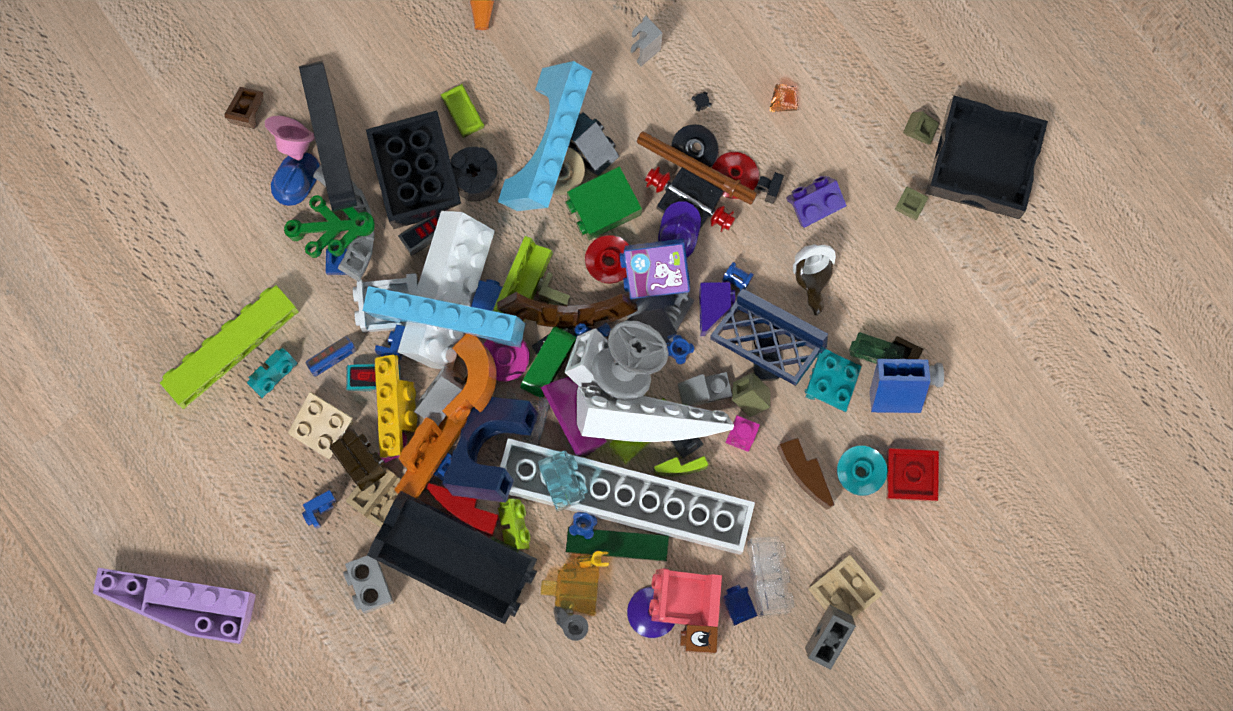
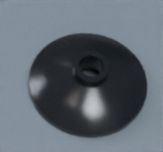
(695, 133)

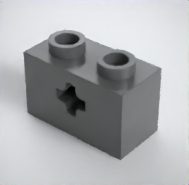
(830, 637)

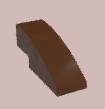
(805, 473)

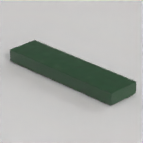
(620, 545)

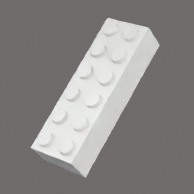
(448, 276)

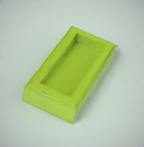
(462, 111)

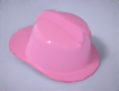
(289, 135)

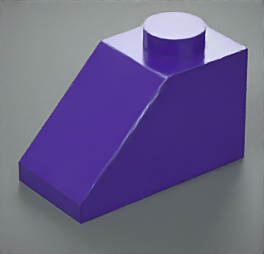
(714, 304)

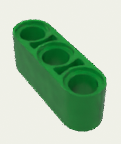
(548, 361)

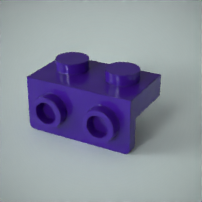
(816, 200)

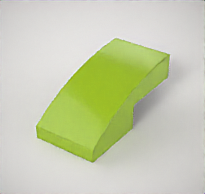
(674, 468)

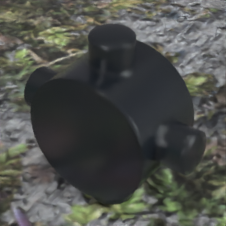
(701, 101)

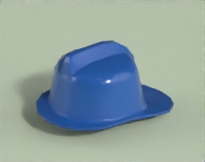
(294, 179)

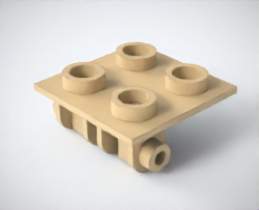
(320, 425)

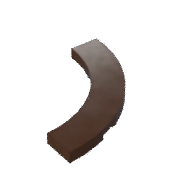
(567, 316)

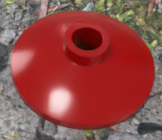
(743, 163)
(596, 254)

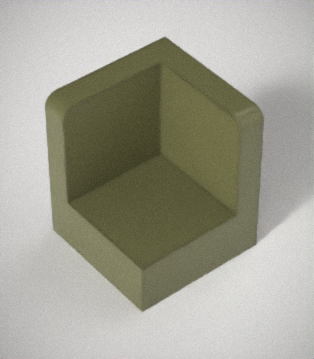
(751, 395)

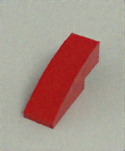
(465, 509)

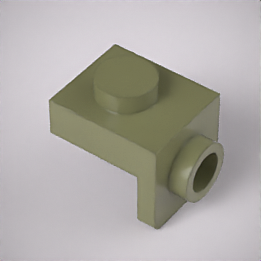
(551, 295)

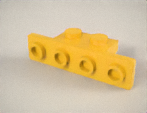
(394, 406)

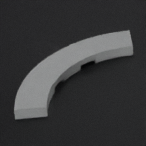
(360, 249)

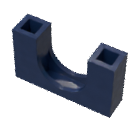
(479, 481)

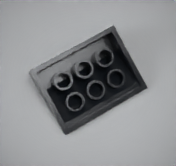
(413, 169)

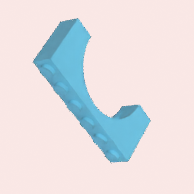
(535, 183)
(482, 323)

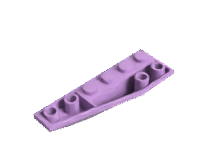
(181, 605)

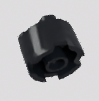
(478, 160)

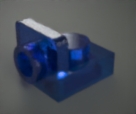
(739, 604)

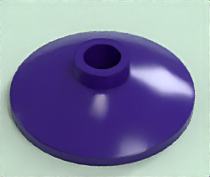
(640, 619)

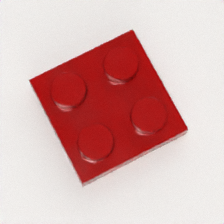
(912, 475)

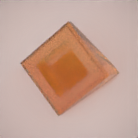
(784, 98)

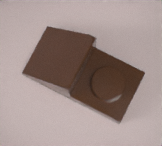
(244, 107)

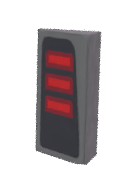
(420, 235)

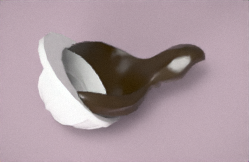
(813, 272)

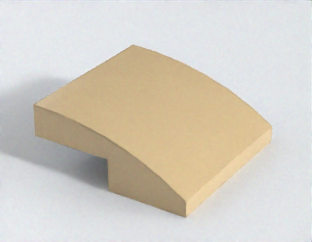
(377, 499)
(846, 588)

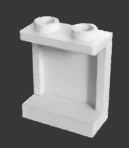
(369, 323)

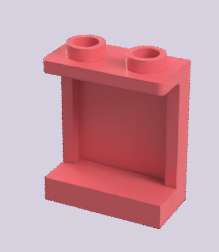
(685, 598)

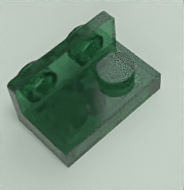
(873, 348)

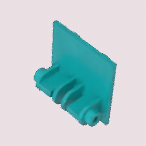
(833, 380)

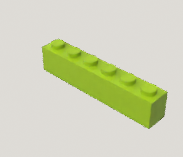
(228, 347)

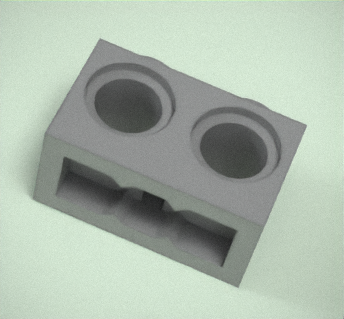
(374, 581)

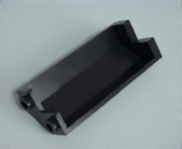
(453, 557)

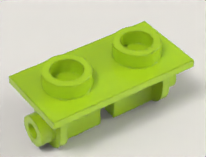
(513, 513)

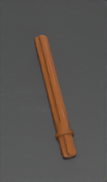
(714, 177)

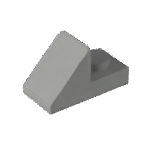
(705, 389)

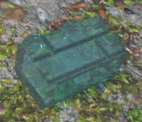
(562, 481)

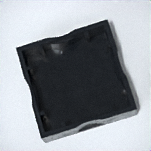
(986, 157)

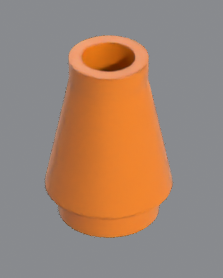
(481, 13)

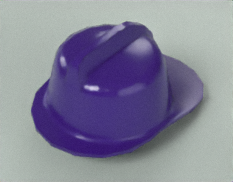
(681, 221)

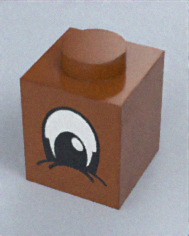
(699, 639)

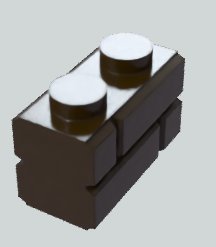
(357, 459)

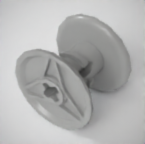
(631, 357)

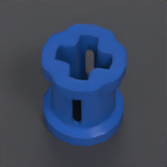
(733, 269)

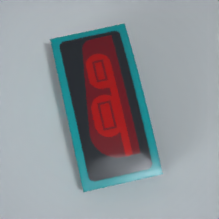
(361, 377)

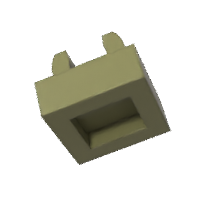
(911, 203)

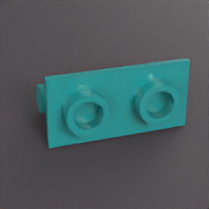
(279, 364)

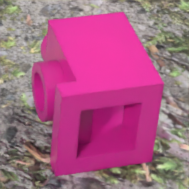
(742, 434)

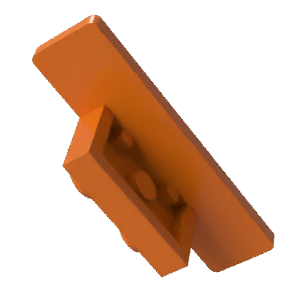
(426, 453)

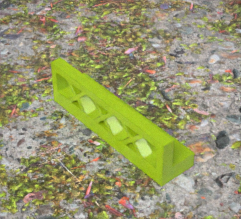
(526, 270)

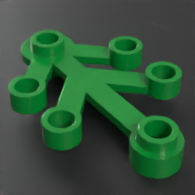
(331, 227)

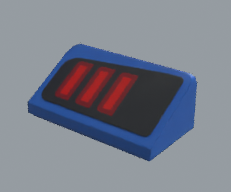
(330, 356)

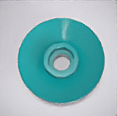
(870, 461)

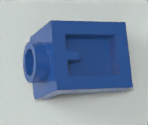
(394, 341)
(320, 504)

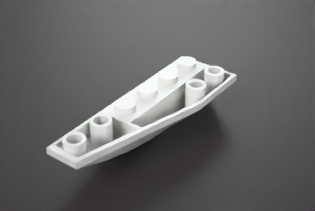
(644, 418)

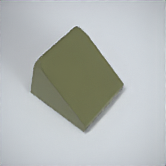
(921, 127)

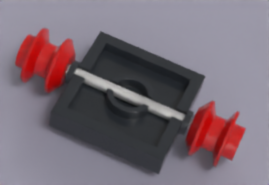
(694, 190)

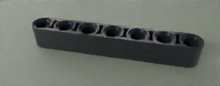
(327, 136)

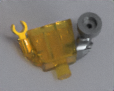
(575, 593)

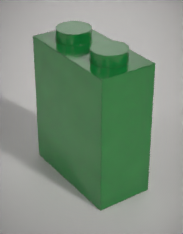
(603, 203)

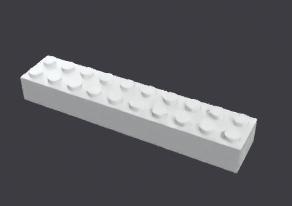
(638, 499)

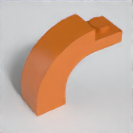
(480, 379)

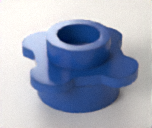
(679, 342)
(583, 518)

